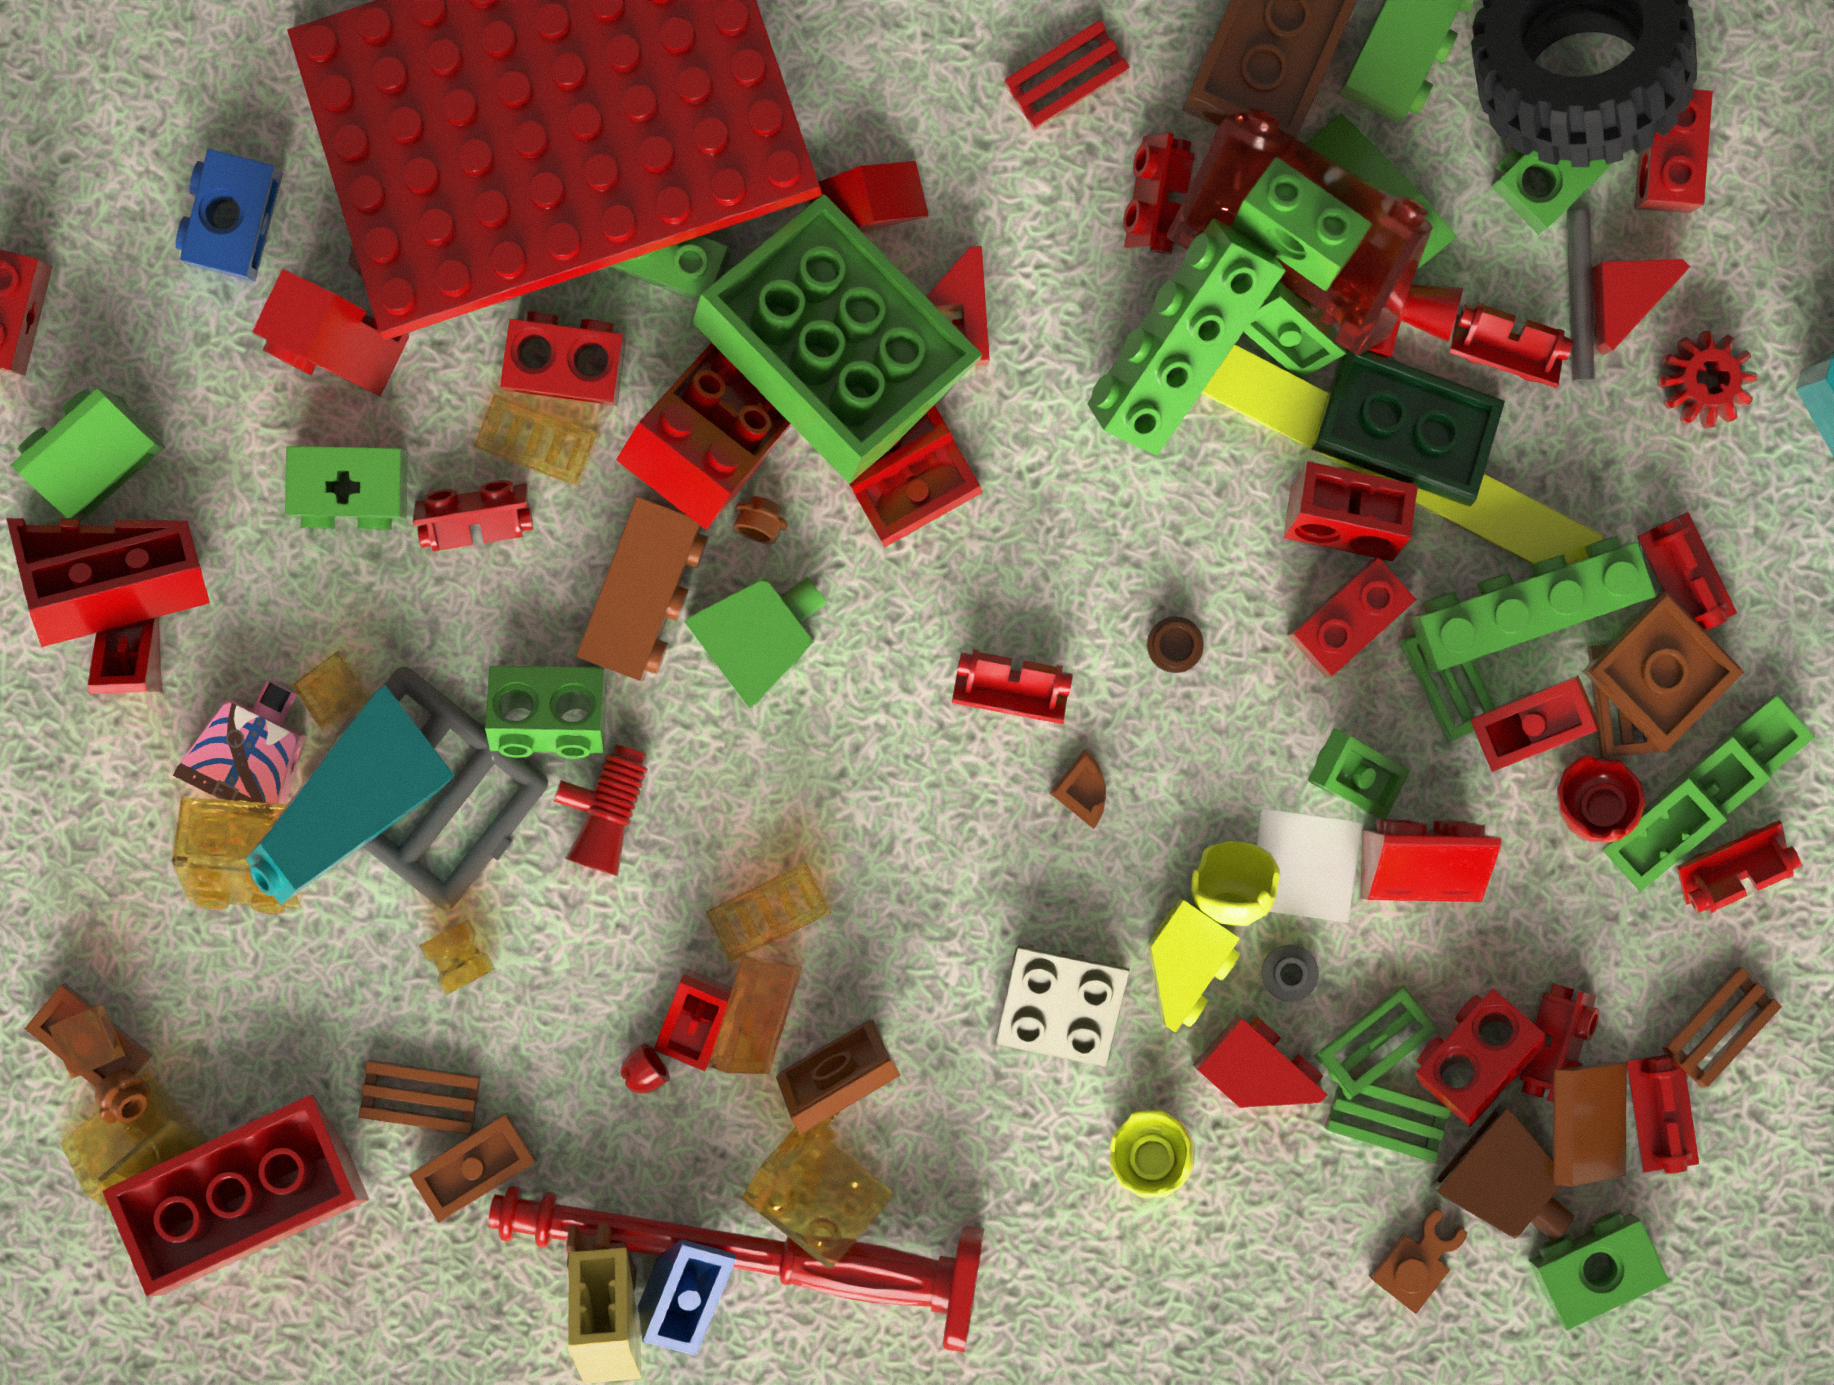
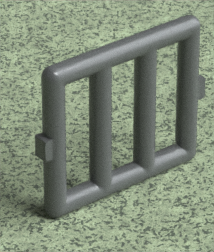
(495, 839)

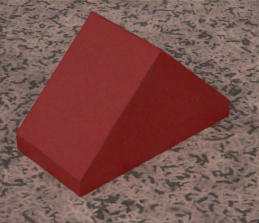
(877, 194)
(1627, 293)
(126, 659)
(693, 1020)

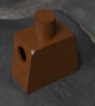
(1505, 1179)

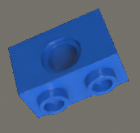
(240, 247)

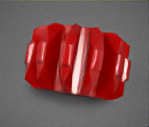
(1718, 364)

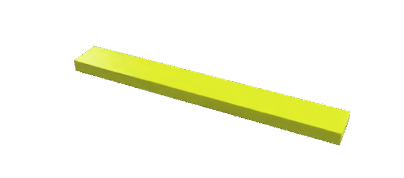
(1496, 516)

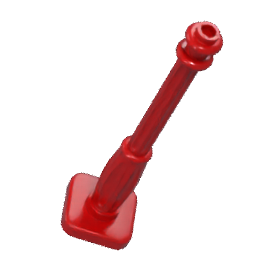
(863, 1273)

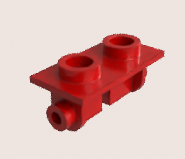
(1159, 167)
(1486, 338)
(451, 514)
(1687, 571)
(1033, 692)
(1716, 876)
(1570, 1025)
(1662, 1114)

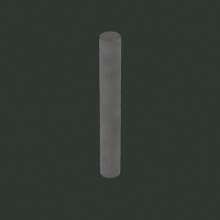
(1581, 294)

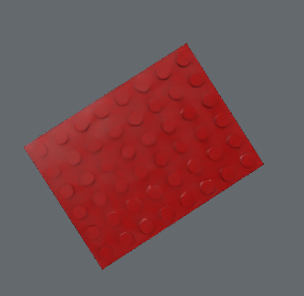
(541, 139)

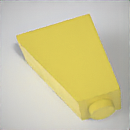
(603, 1316)

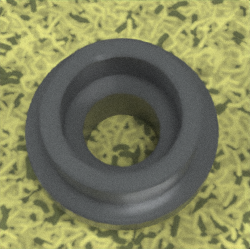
(1272, 973)

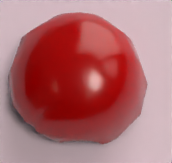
(1600, 799)

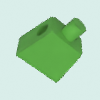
(757, 634)

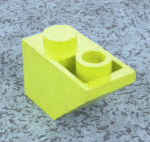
(1185, 959)

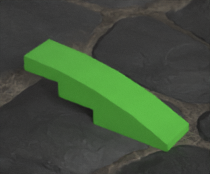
(1710, 791)

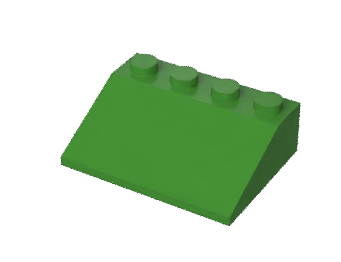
(834, 337)

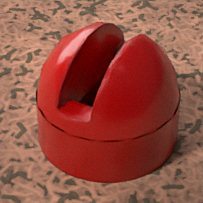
(644, 1070)

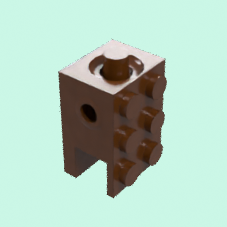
(1268, 59)

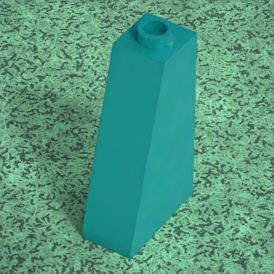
(356, 792)

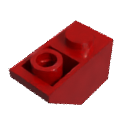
(1256, 1073)

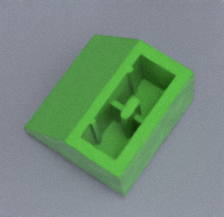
(86, 453)

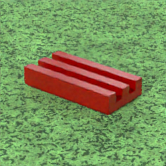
(1107, 49)

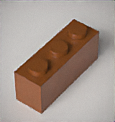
(642, 590)

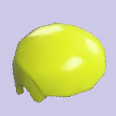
(1235, 883)
(1152, 1153)

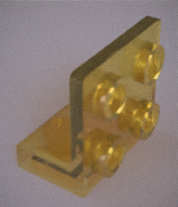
(213, 849)
(817, 1193)

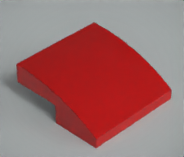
(915, 481)

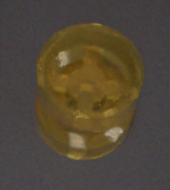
(456, 957)

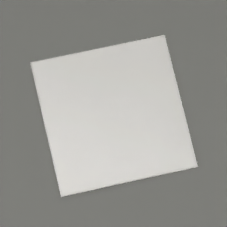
(1314, 862)

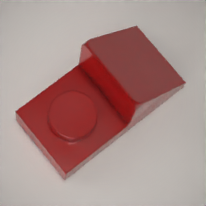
(965, 290)
(1535, 723)

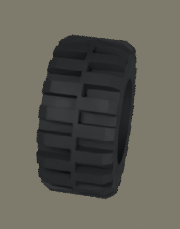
(1586, 114)

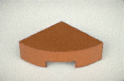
(1083, 789)

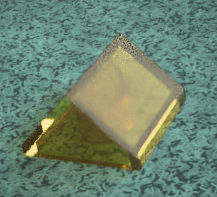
(114, 1152)

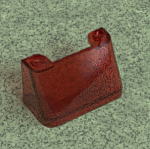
(1378, 275)

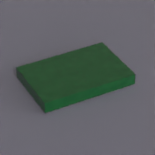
(1408, 425)

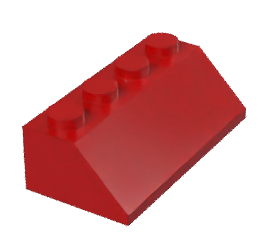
(234, 1196)

